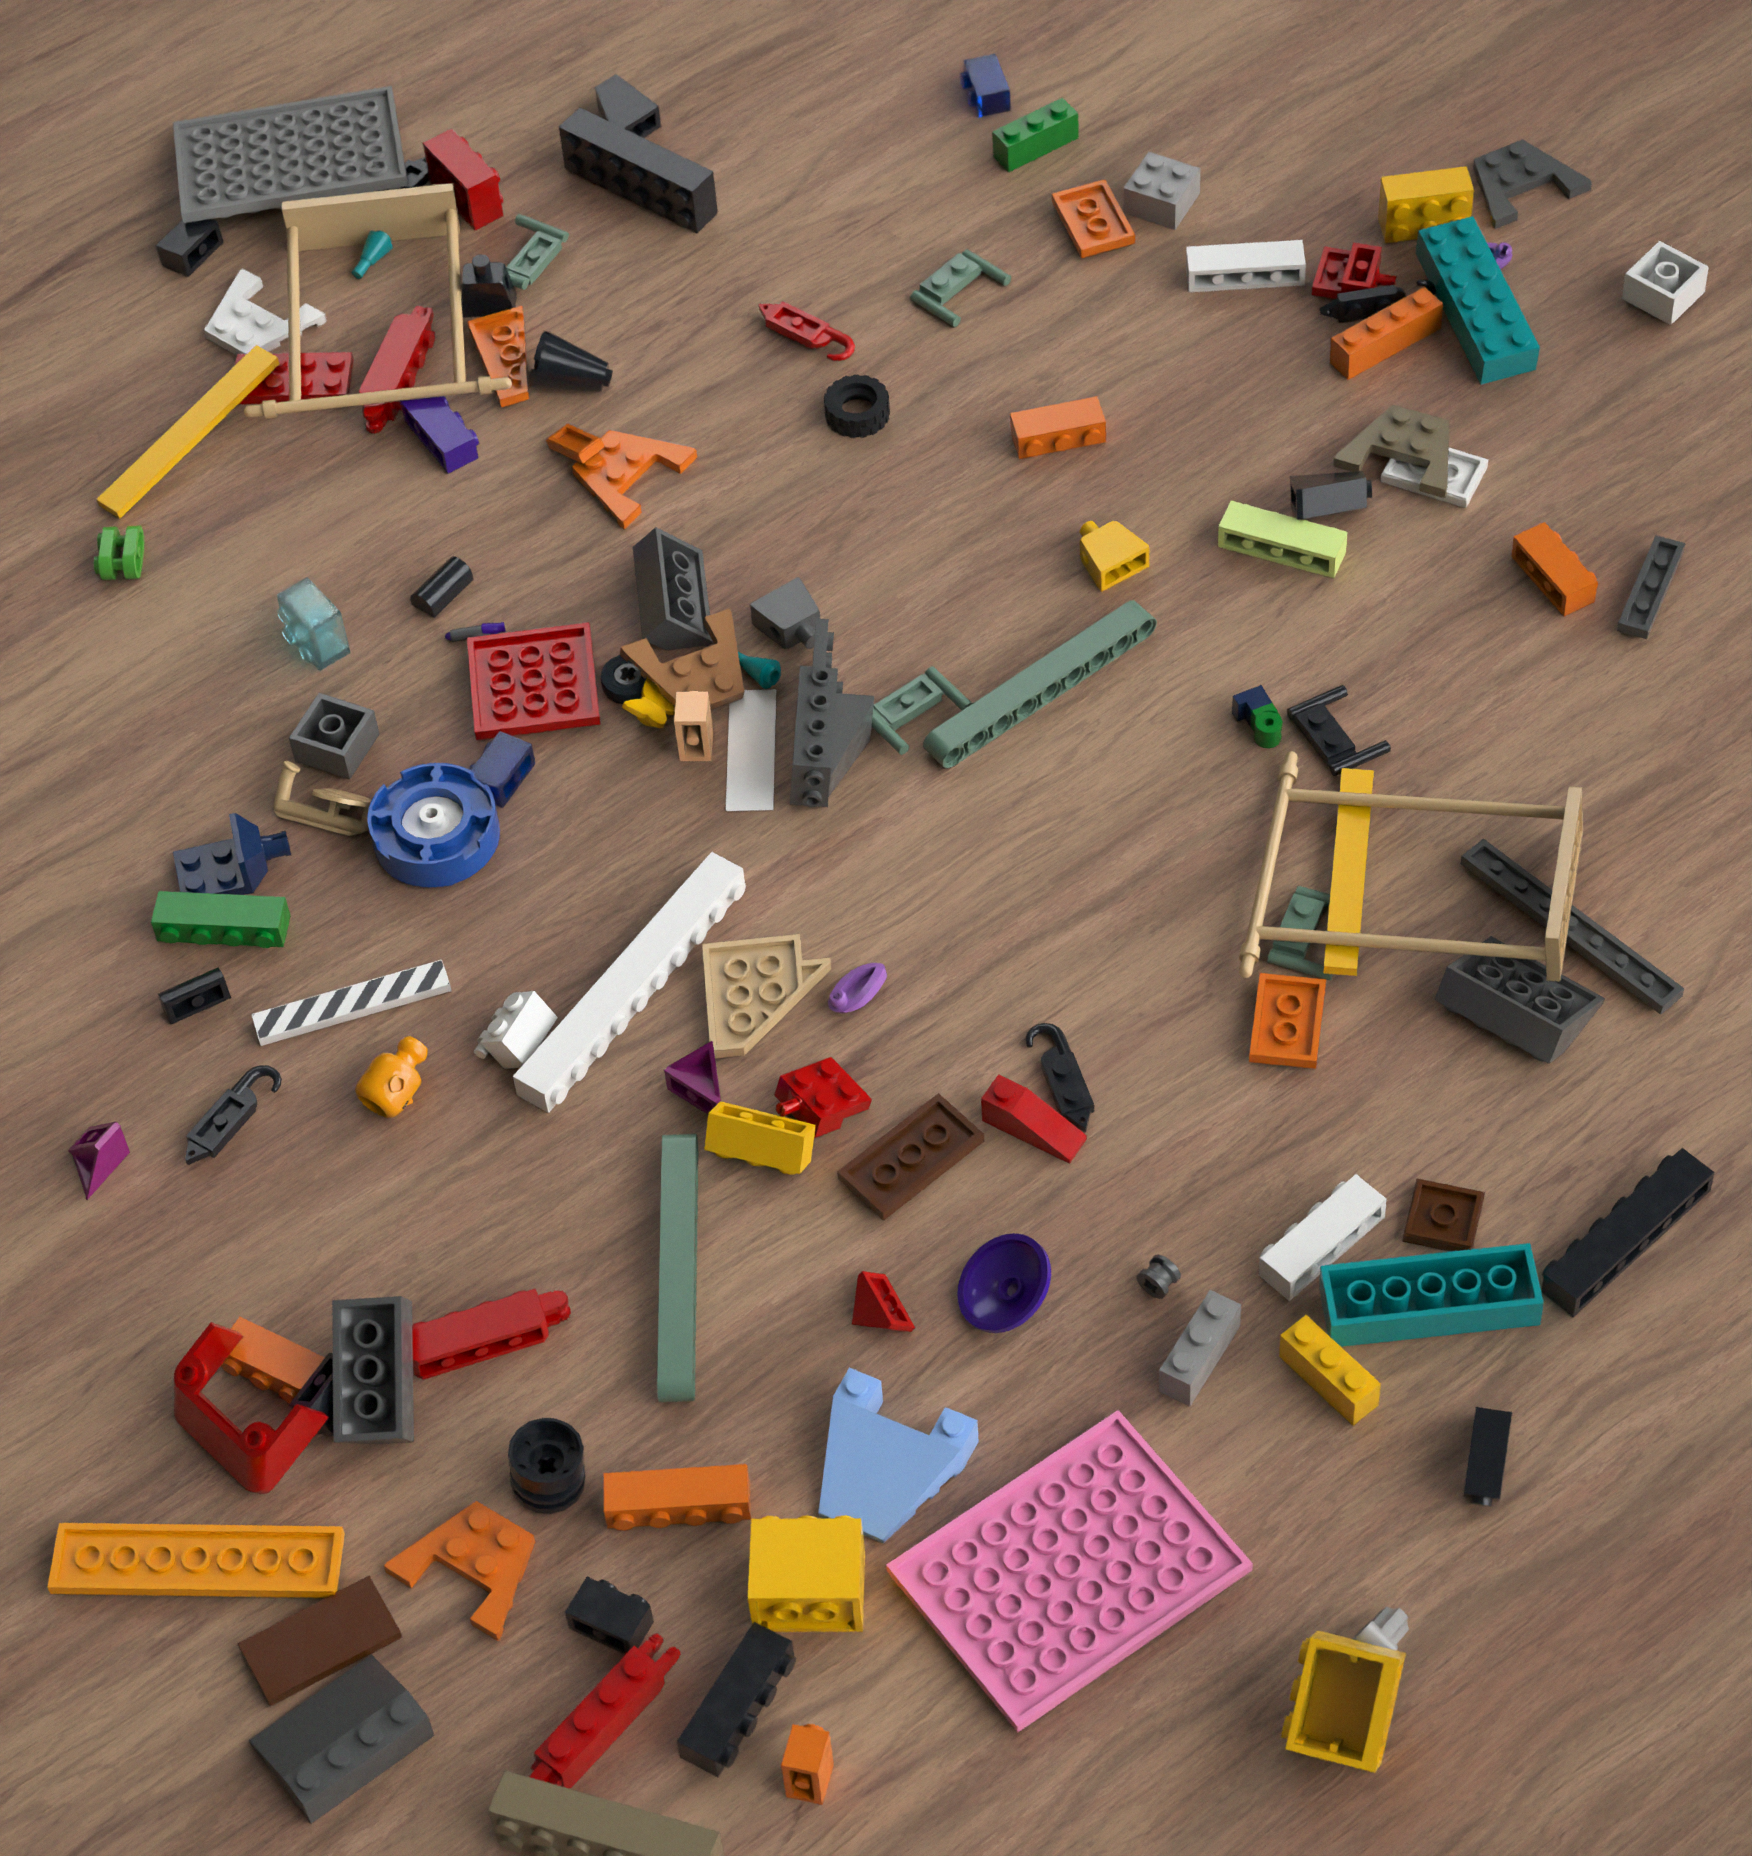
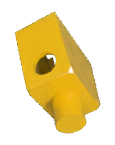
(1111, 553)

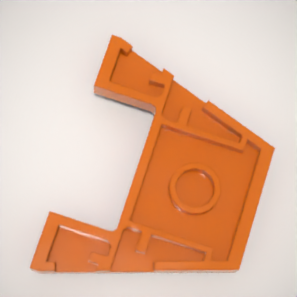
(622, 464)
(479, 1548)

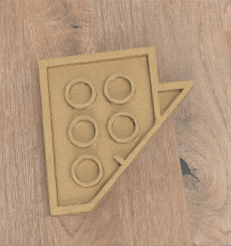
(754, 987)

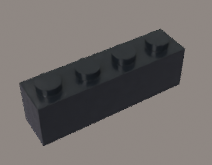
(736, 1700)

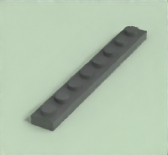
(1583, 934)

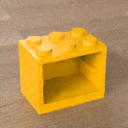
(807, 1574)
(1343, 1700)

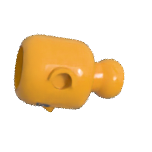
(392, 1079)

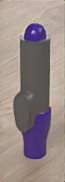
(473, 631)

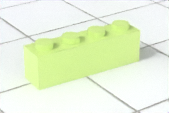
(1282, 539)

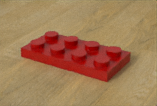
(321, 376)

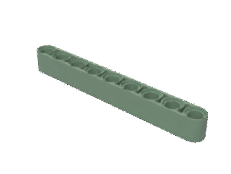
(1039, 684)
(678, 1269)

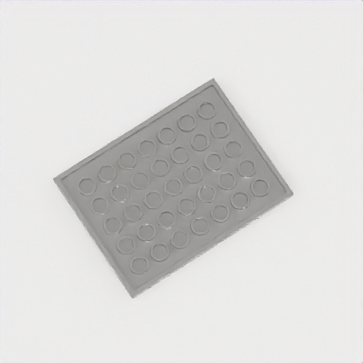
(288, 154)

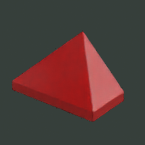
(878, 1304)

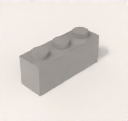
(1199, 1348)

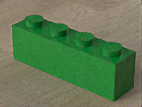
(220, 919)

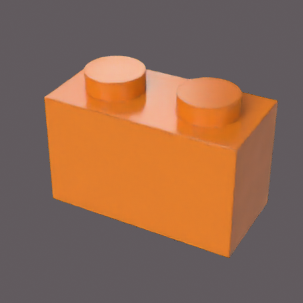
(807, 1763)

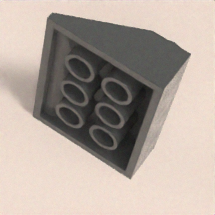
(1518, 1002)
(343, 1737)

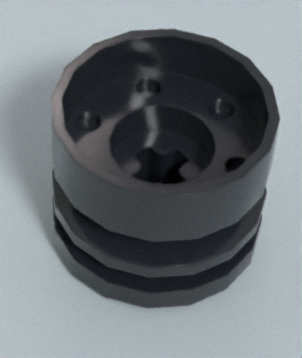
(546, 1465)

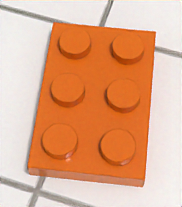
(1093, 218)
(1287, 1020)

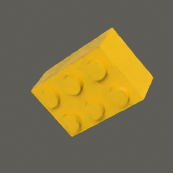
(1423, 201)

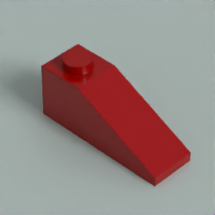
(1030, 1119)

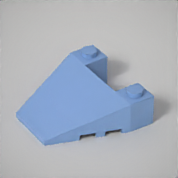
(883, 1467)

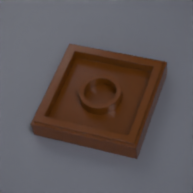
(1443, 1216)

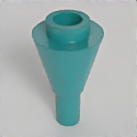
(375, 247)
(762, 670)

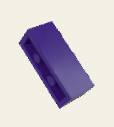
(441, 431)

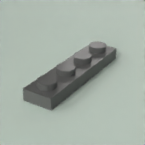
(1651, 587)

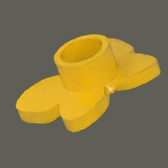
(651, 707)

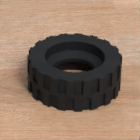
(855, 388)

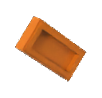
(575, 443)

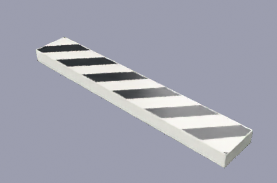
(351, 1002)

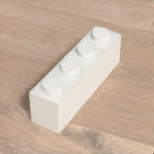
(1245, 266)
(1321, 1236)

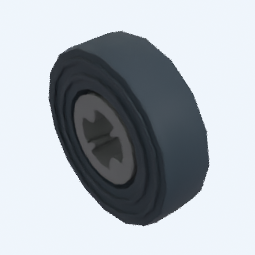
(613, 684)

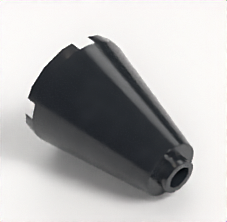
(567, 366)

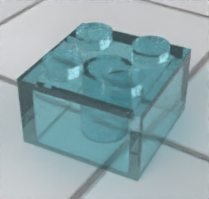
(312, 624)

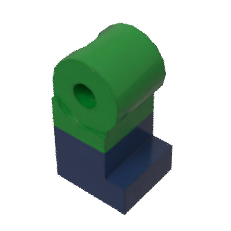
(1260, 714)

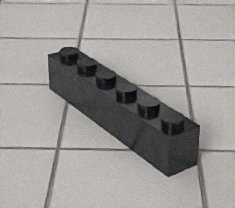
(1626, 1231)

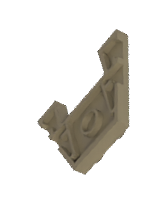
(1407, 438)

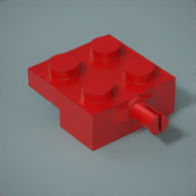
(1349, 270)
(820, 1095)

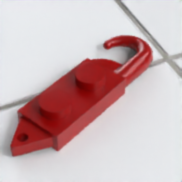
(805, 328)

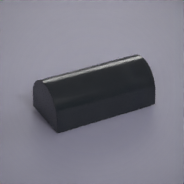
(442, 586)
(194, 995)

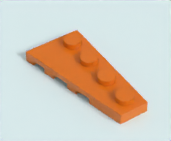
(503, 351)

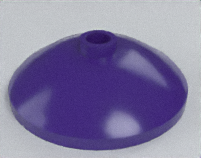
(1004, 1283)

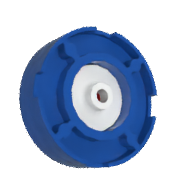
(434, 825)

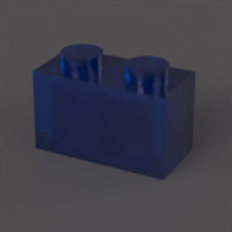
(985, 85)
(504, 766)

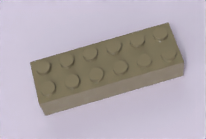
(572, 1823)

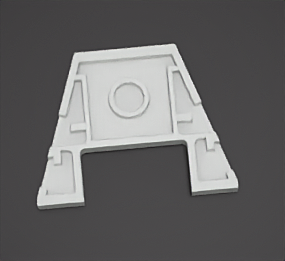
(243, 325)

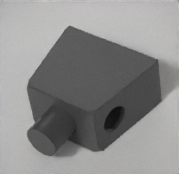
(787, 615)

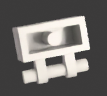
(516, 1030)

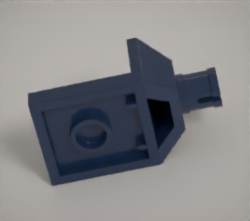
(231, 864)

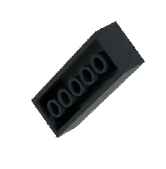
(638, 170)

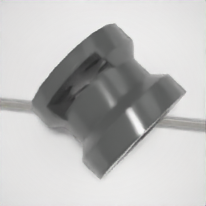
(1159, 1276)

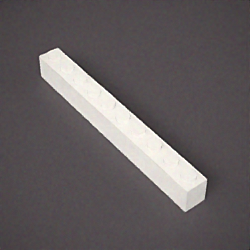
(629, 983)

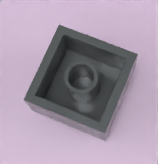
(334, 736)

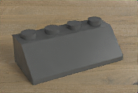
(671, 591)
(373, 1370)

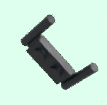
(1328, 736)

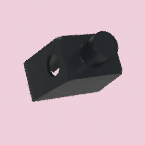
(486, 288)

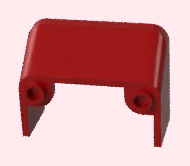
(257, 1454)

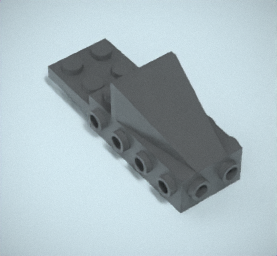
(828, 726)

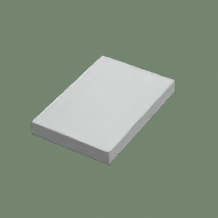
(1463, 476)

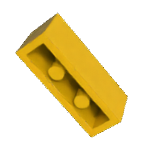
(759, 1138)
(1329, 1370)

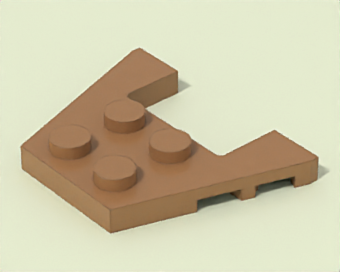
(706, 670)

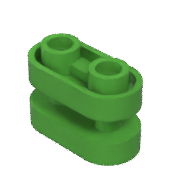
(109, 547)

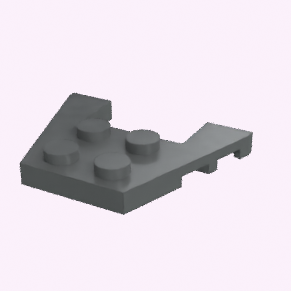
(1518, 170)

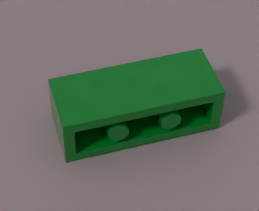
(1035, 134)

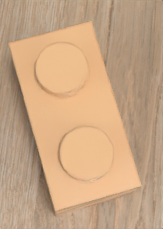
(693, 726)

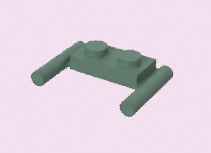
(536, 253)
(950, 280)
(911, 702)
(1302, 913)

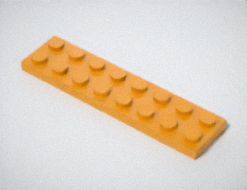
(196, 1560)

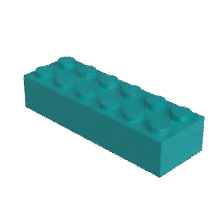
(1477, 300)
(1431, 1295)

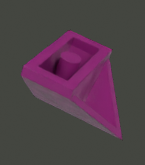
(696, 1078)
(98, 1154)

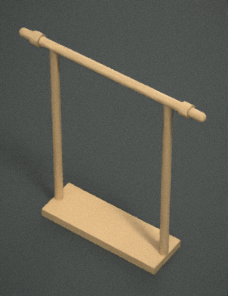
(346, 222)
(1561, 896)

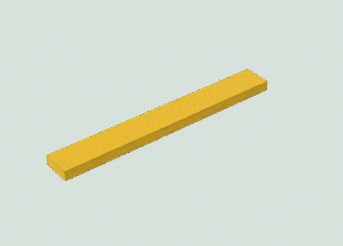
(187, 431)
(1348, 872)

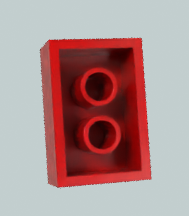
(474, 182)

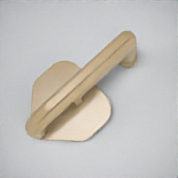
(315, 816)

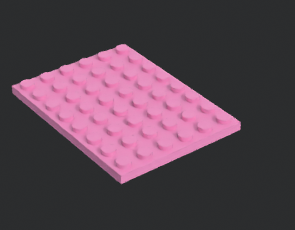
(1068, 1569)

